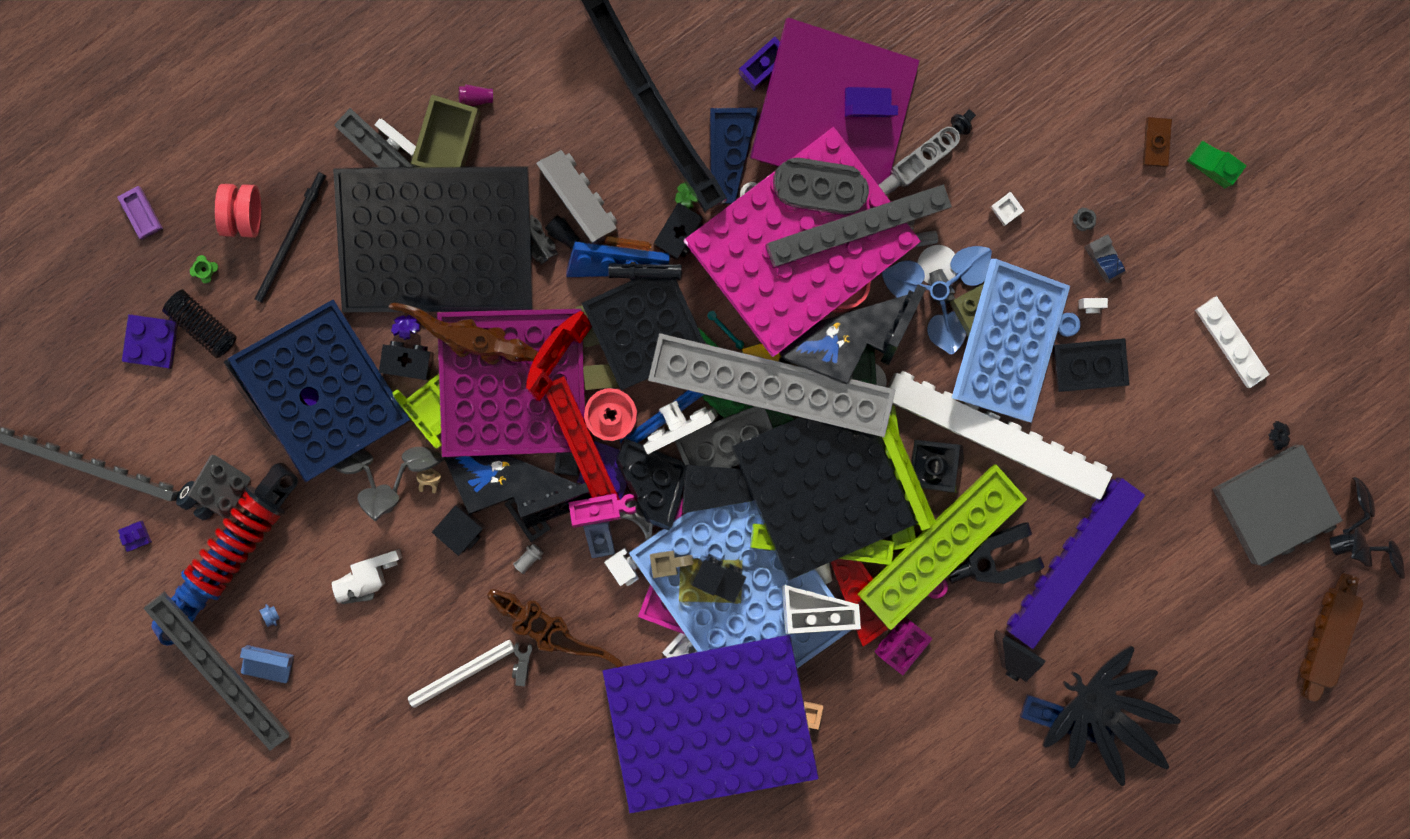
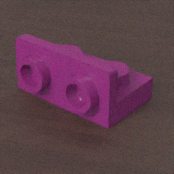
(903, 645)

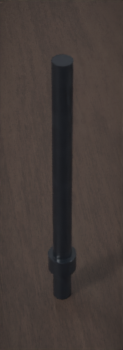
(311, 195)

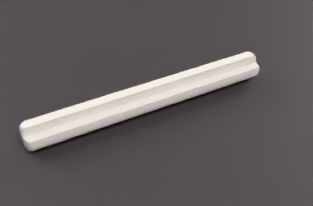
(461, 673)

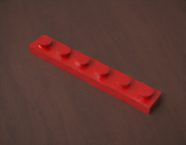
(579, 439)

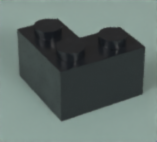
(718, 579)

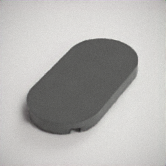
(820, 186)

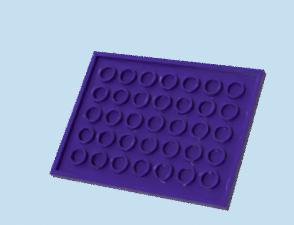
(710, 724)

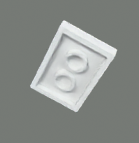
(678, 425)

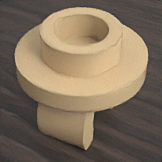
(428, 477)

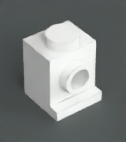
(622, 568)

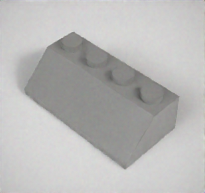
(577, 197)

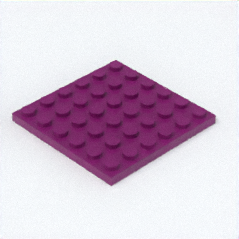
(488, 405)

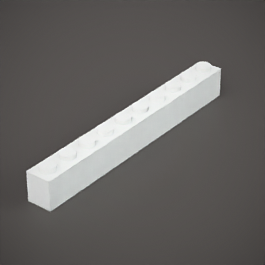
(1000, 437)

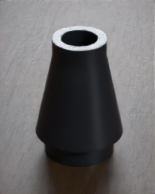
(561, 231)

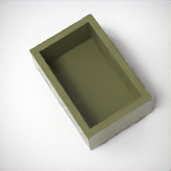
(446, 134)

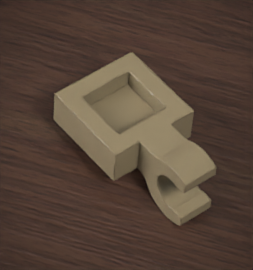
(666, 563)

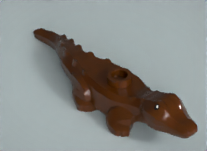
(467, 338)
(548, 632)

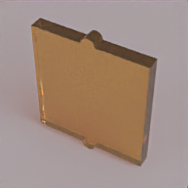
(628, 243)

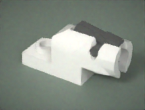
(365, 580)

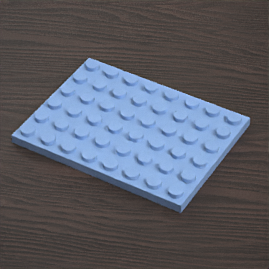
(760, 615)

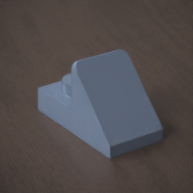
(599, 539)

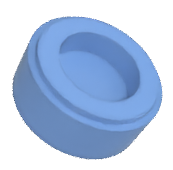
(1069, 325)

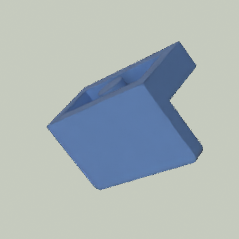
(266, 663)

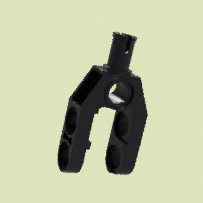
(983, 551)

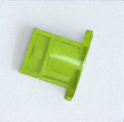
(424, 409)

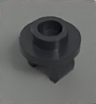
(962, 123)

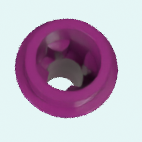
(474, 95)

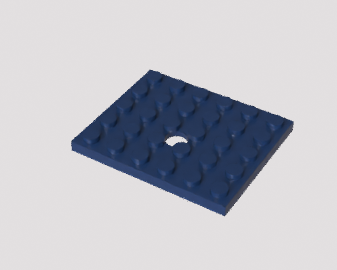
(328, 357)

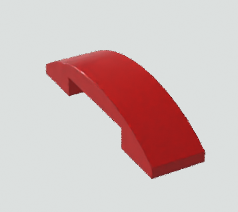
(552, 350)

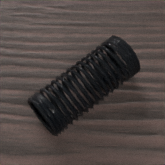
(177, 302)

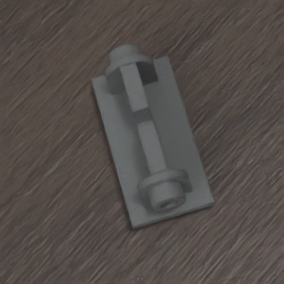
(543, 246)

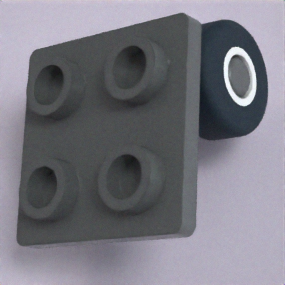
(214, 490)

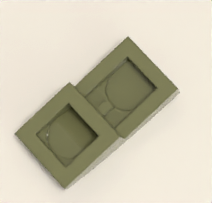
(599, 377)

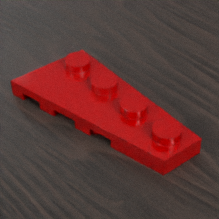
(852, 578)

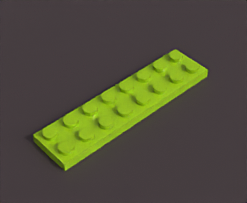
(942, 547)

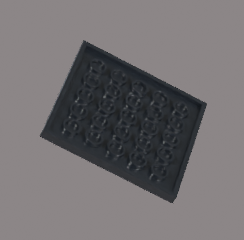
(822, 491)

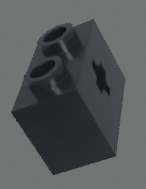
(667, 238)
(418, 369)

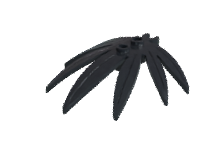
(1101, 707)

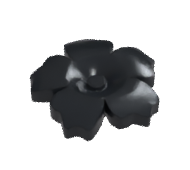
(1279, 435)

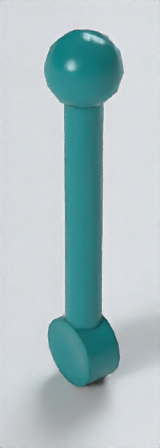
(739, 344)

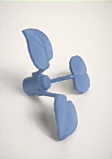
(969, 264)

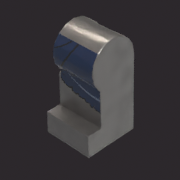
(1105, 258)

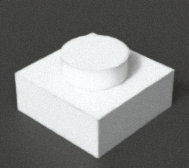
(1007, 208)
(1093, 305)

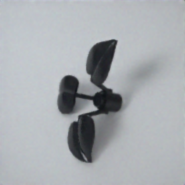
(1357, 543)

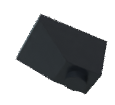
(1016, 658)

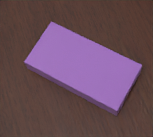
(140, 212)

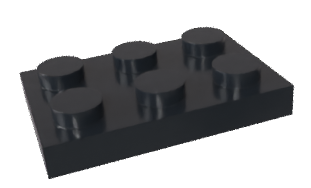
(1091, 365)

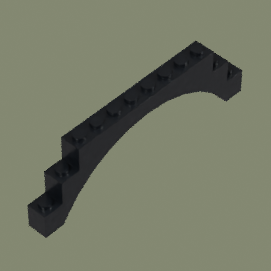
(653, 107)

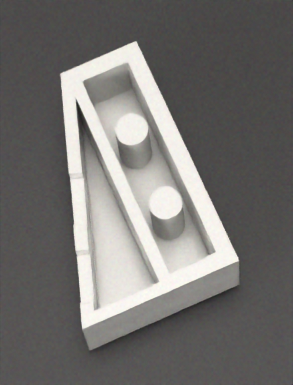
(817, 613)

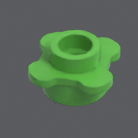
(196, 269)

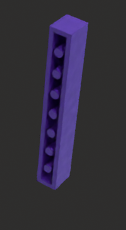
(1074, 562)

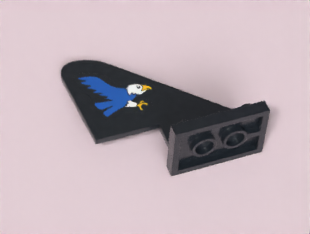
(838, 342)
(498, 478)

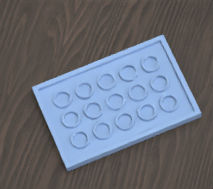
(1010, 341)

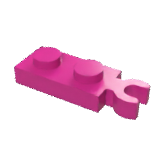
(599, 509)

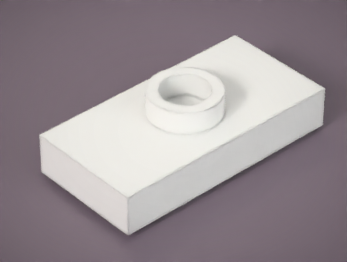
(395, 138)

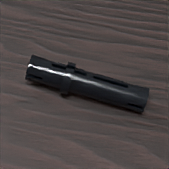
(644, 271)

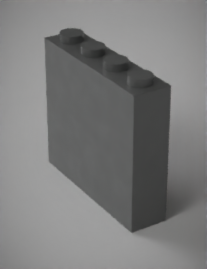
(1277, 505)

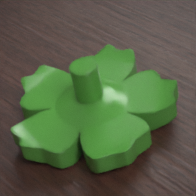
(685, 197)

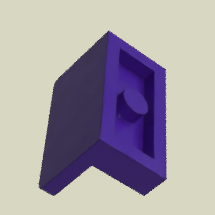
(869, 102)

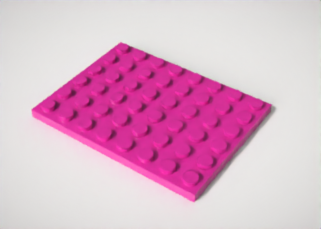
(795, 296)

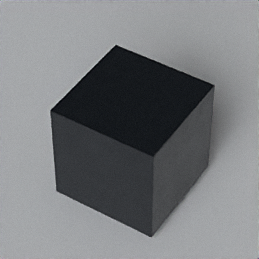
(459, 530)

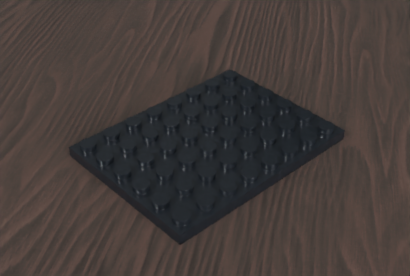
(434, 238)

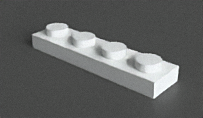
(1232, 342)

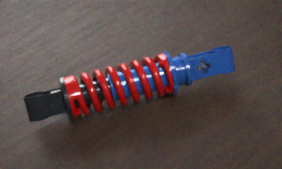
(207, 577)

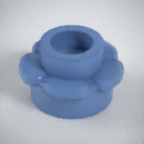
(269, 615)

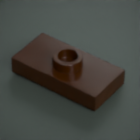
(1157, 142)

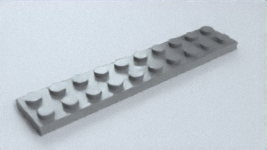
(771, 385)

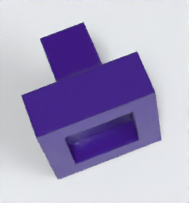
(134, 536)

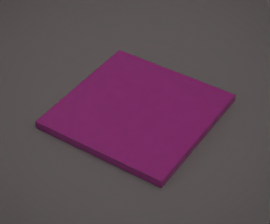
(809, 97)

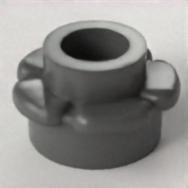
(1089, 215)

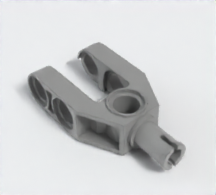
(915, 164)

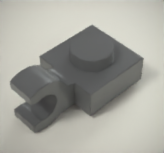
(520, 670)

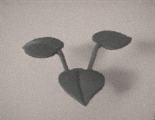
(383, 499)

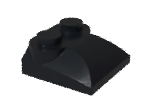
(938, 465)

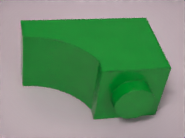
(1216, 164)

